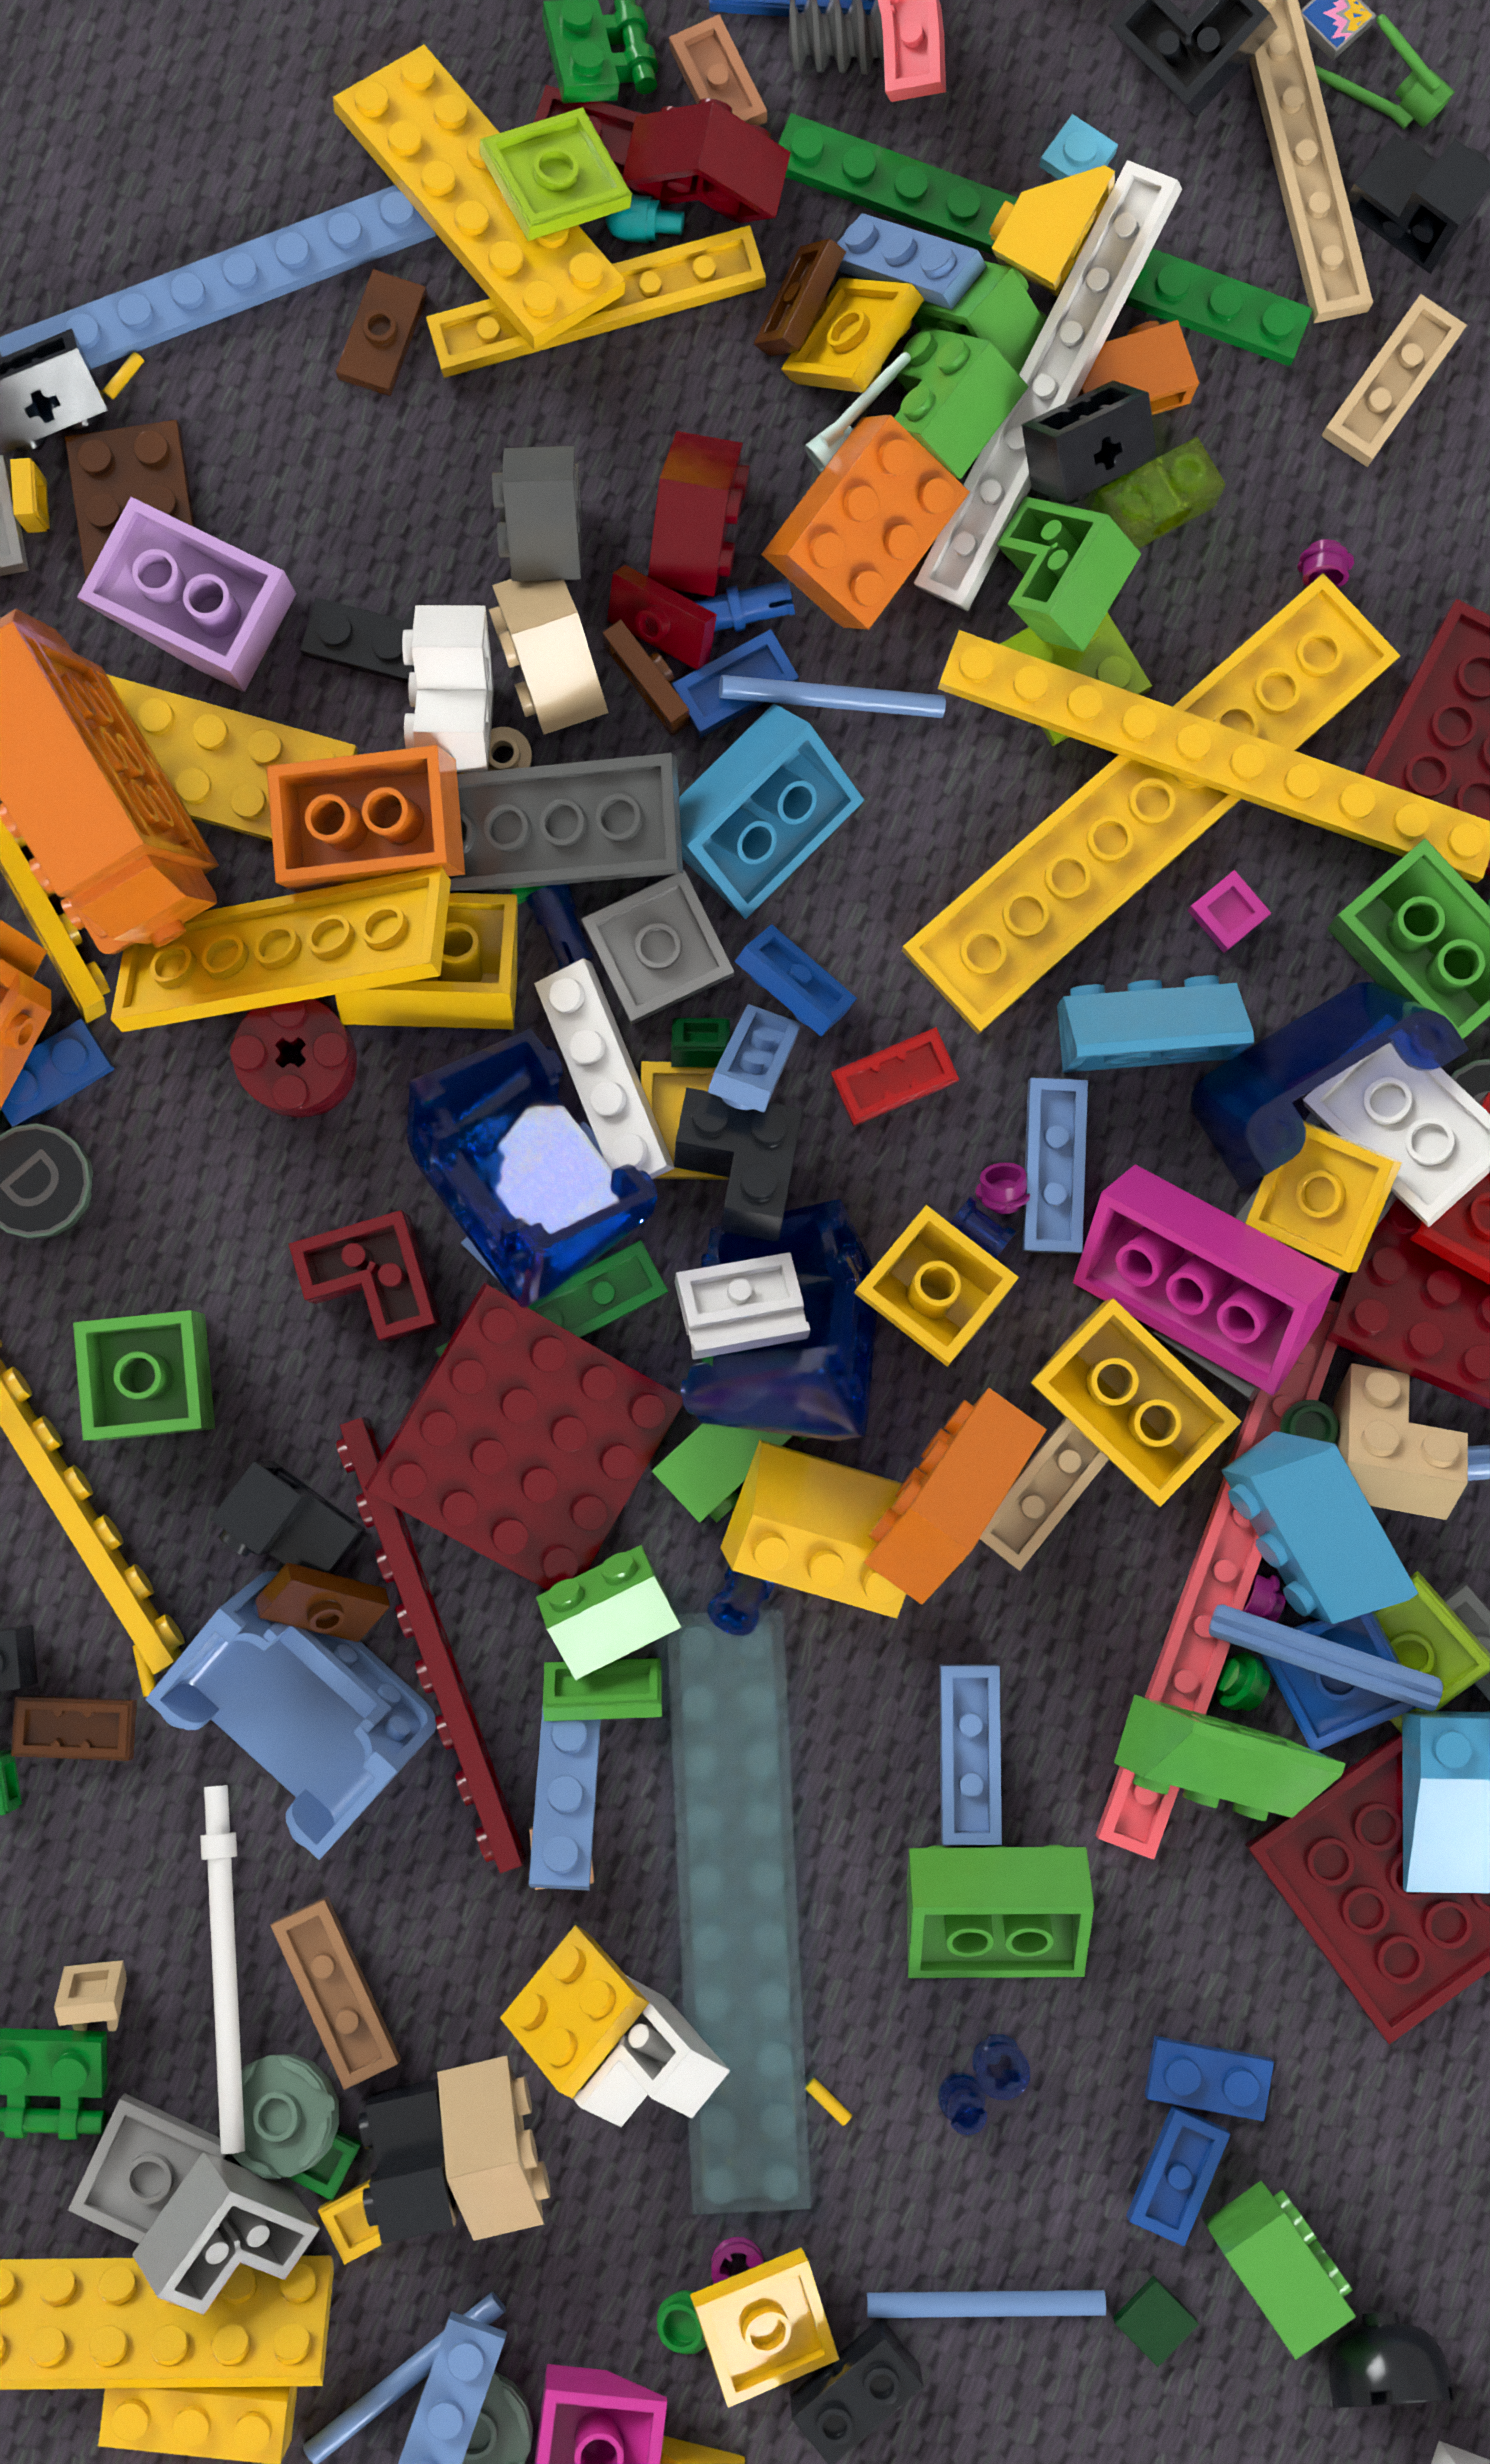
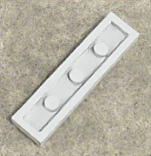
(603, 1070)

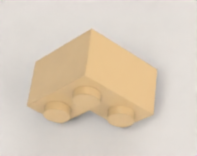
(546, 638)
(1394, 1460)
(487, 2151)

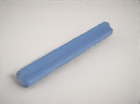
(1326, 1657)

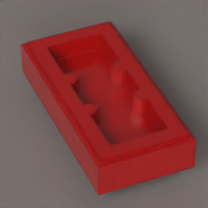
(894, 1077)

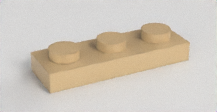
(1393, 380)
(1043, 1494)

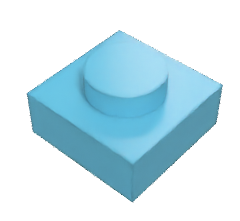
(1077, 150)

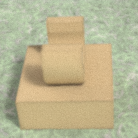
(91, 1994)

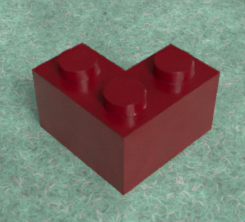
(709, 158)
(695, 502)
(375, 1258)

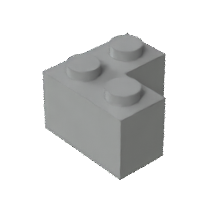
(214, 2224)

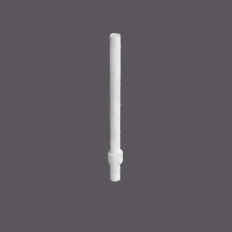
(217, 1849)

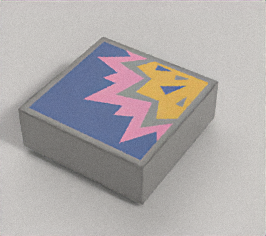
(1336, 23)

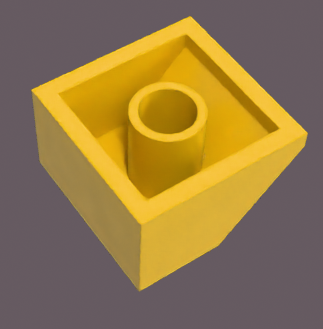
(936, 1285)

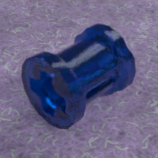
(982, 1228)
(738, 1603)
(1012, 2081)

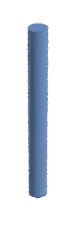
(831, 696)
(986, 2304)
(390, 2388)

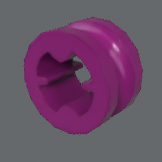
(726, 2249)

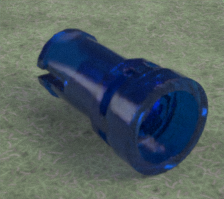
(555, 911)
(963, 2103)

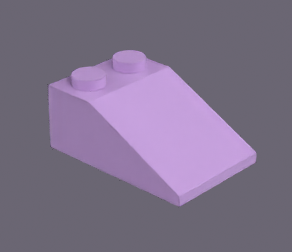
(189, 593)

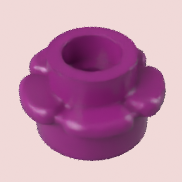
(1328, 558)
(1003, 1188)
(1265, 1598)

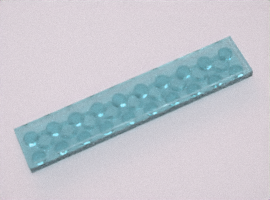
(739, 1912)

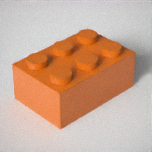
(866, 522)
(364, 817)
(955, 1496)

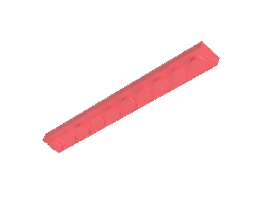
(1218, 1576)

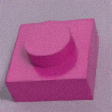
(1229, 911)

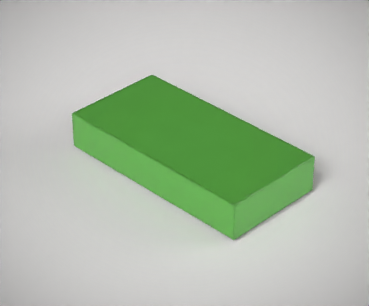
(612, 1692)

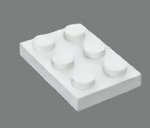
(1414, 1119)

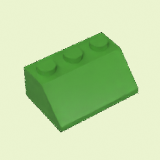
(1423, 937)
(1221, 1761)
(998, 1912)

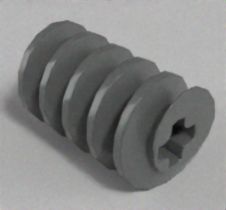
(835, 35)

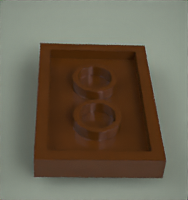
(124, 464)

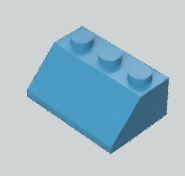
(763, 809)
(1152, 1025)
(1316, 1528)

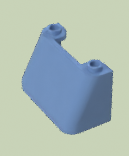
(303, 1706)

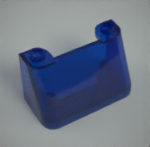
(1250, 1098)
(521, 1167)
(809, 1384)

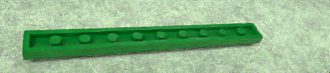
(967, 209)

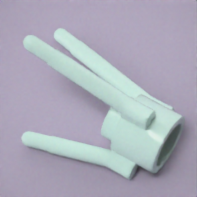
(826, 444)

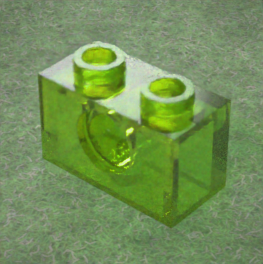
(1162, 493)

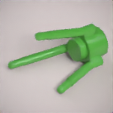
(1421, 92)

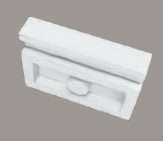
(741, 1305)

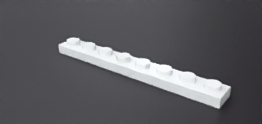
(1054, 377)

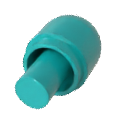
(644, 220)

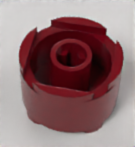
(281, 1086)

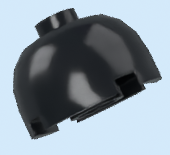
(1387, 2365)

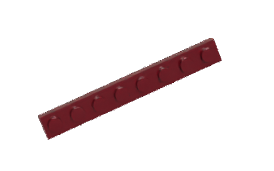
(438, 1668)

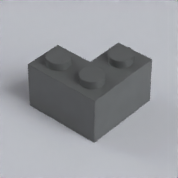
(539, 513)

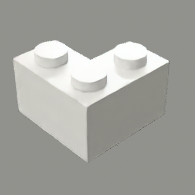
(450, 683)
(657, 2059)

